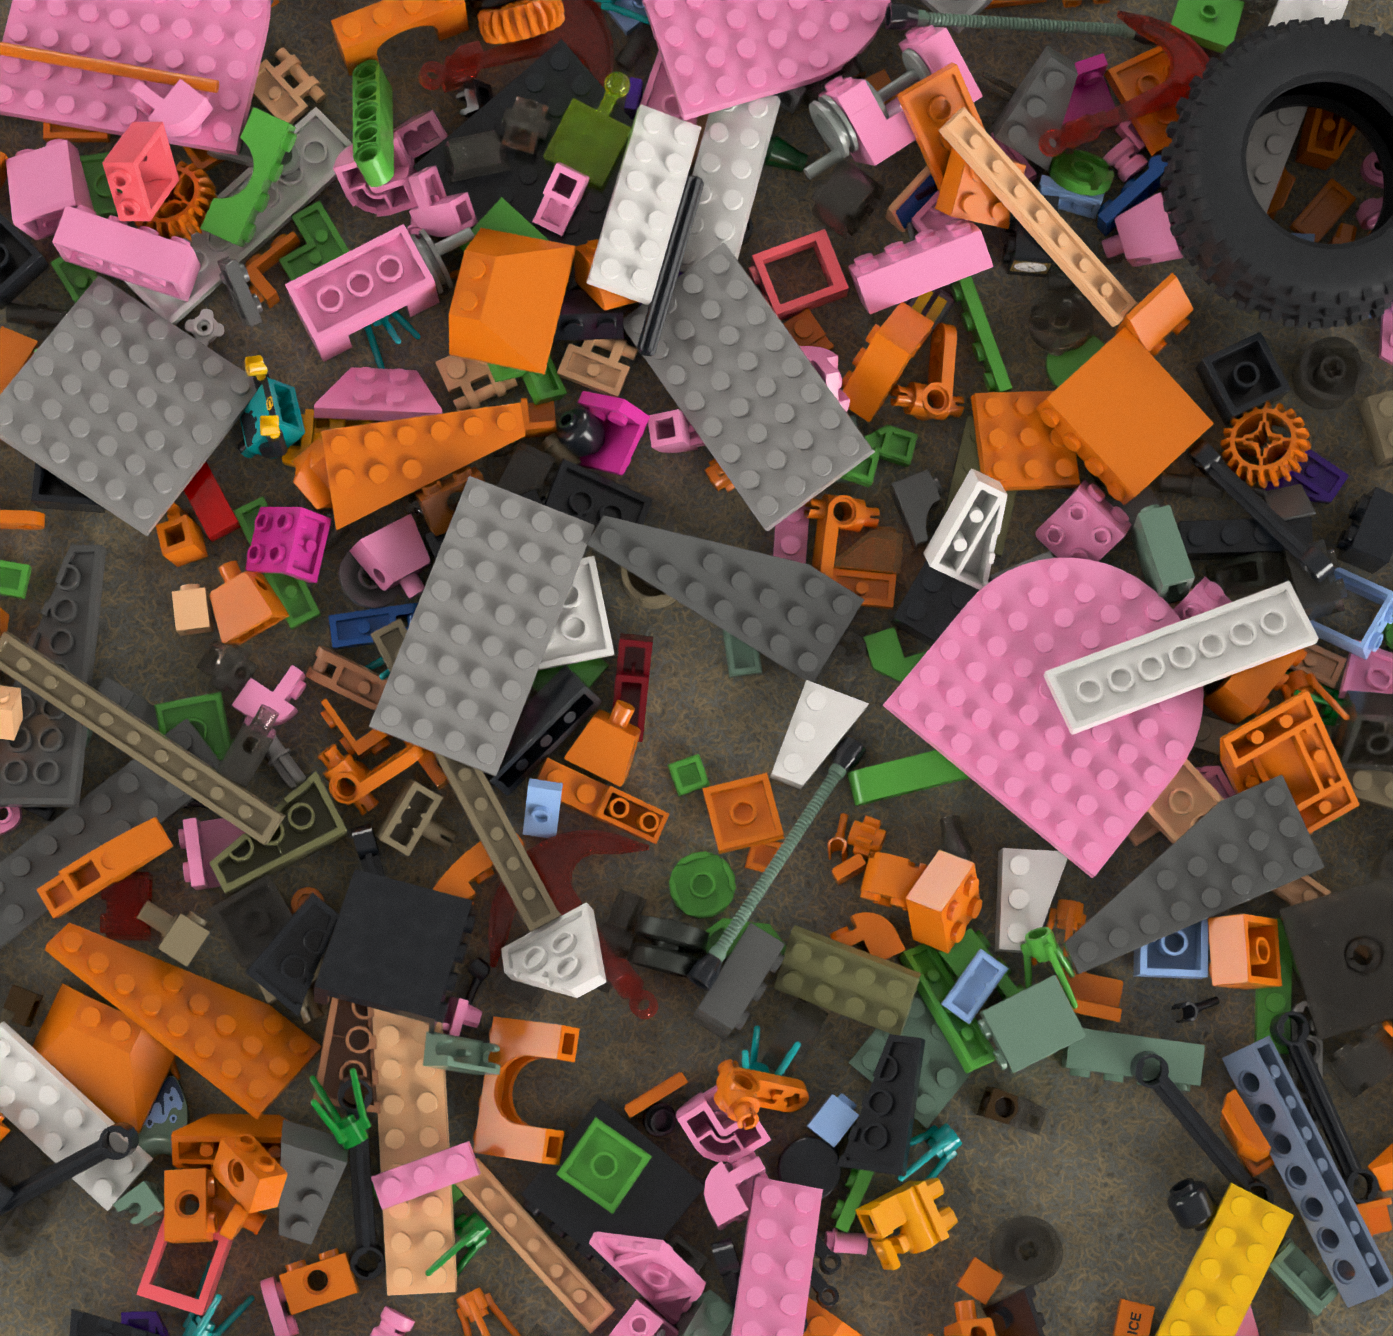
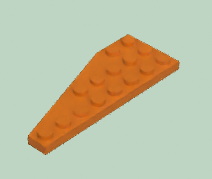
(214, 1029)

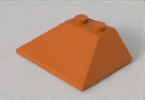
(509, 299)
(1292, 744)
(104, 1055)

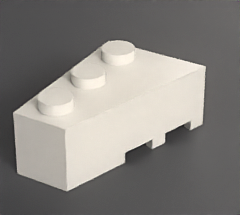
(969, 531)
(814, 731)
(1024, 893)

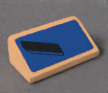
(911, 200)

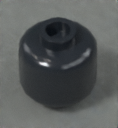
(581, 432)
(1192, 1204)

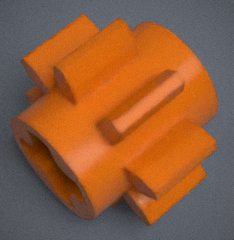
(866, 836)

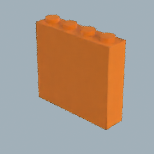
(1124, 416)

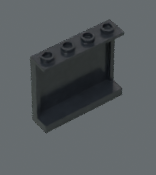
(396, 948)
(647, 1210)

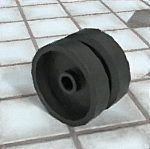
(669, 942)

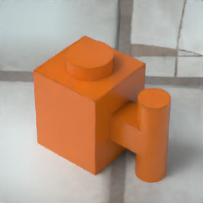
(181, 538)

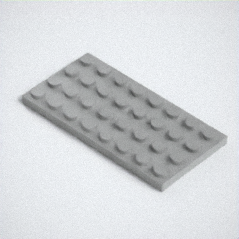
(750, 390)
(482, 626)

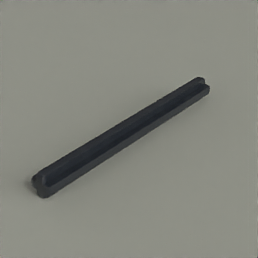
(670, 267)

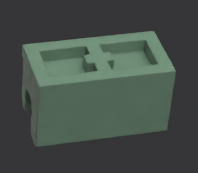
(459, 1054)
(145, 1200)
(1302, 1278)

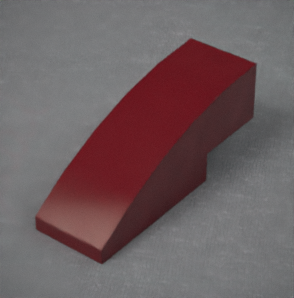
(633, 675)

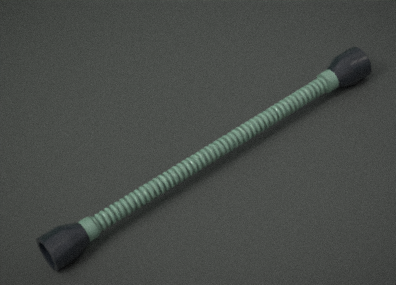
(904, 17)
(707, 969)

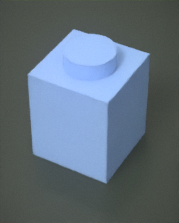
(833, 1119)

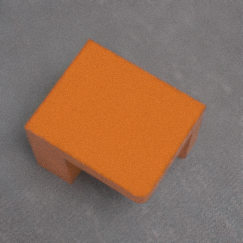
(538, 419)
(1376, 1215)

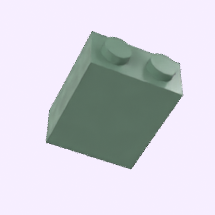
(1162, 553)
(1031, 1025)

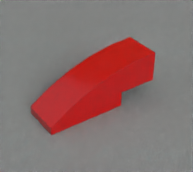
(211, 504)

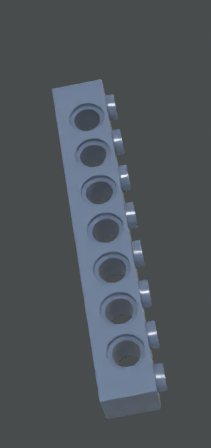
(1309, 1172)

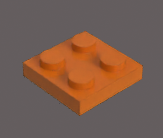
(743, 813)

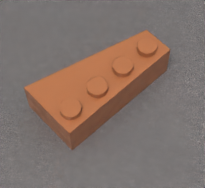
(348, 1045)

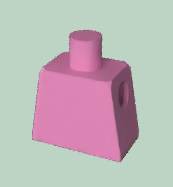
(1144, 234)
(394, 556)

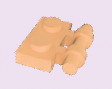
(278, 95)
(597, 371)
(462, 372)

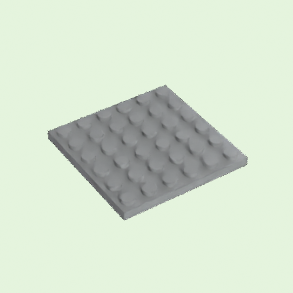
(122, 405)

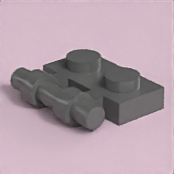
(236, 279)

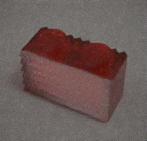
(124, 904)

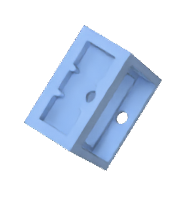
(1374, 636)

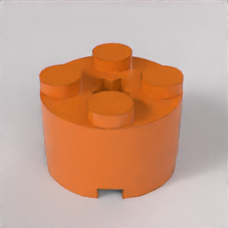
(889, 879)

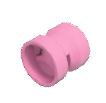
(1125, 160)
(392, 1323)

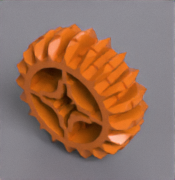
(520, 20)
(185, 205)
(1240, 440)

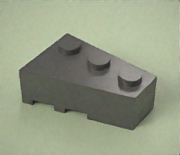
(1037, 106)
(739, 982)
(313, 1170)

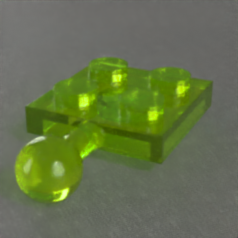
(589, 137)

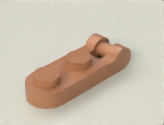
(348, 679)

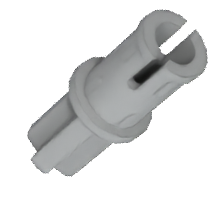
(284, 764)

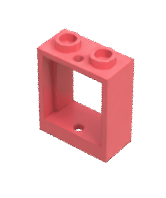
(139, 153)
(828, 261)
(174, 1299)

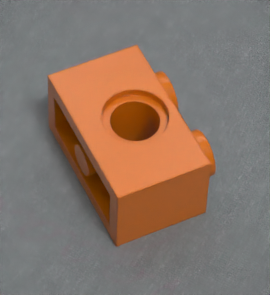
(249, 1172)
(178, 1189)
(300, 1292)

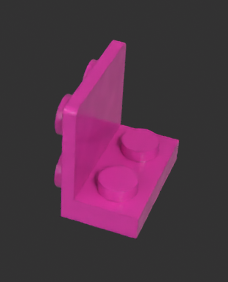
(1090, 89)
(623, 430)
(288, 542)

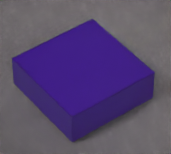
(633, 97)

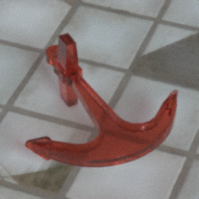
(583, 32)
(1185, 62)
(554, 863)

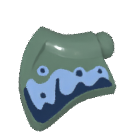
(166, 1115)

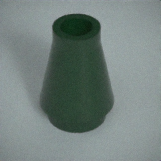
(785, 156)

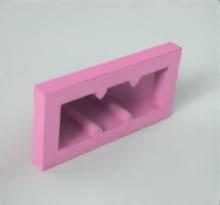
(421, 133)

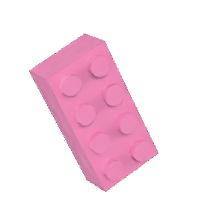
(127, 252)
(920, 265)

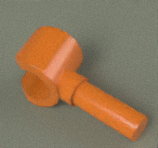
(838, 842)

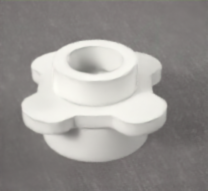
(205, 318)

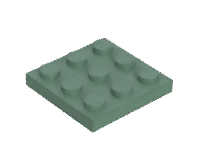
(940, 1069)

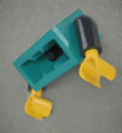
(271, 417)

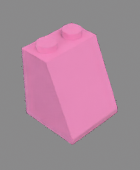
(43, 185)

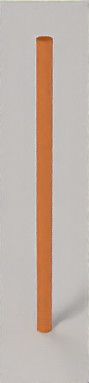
(107, 67)

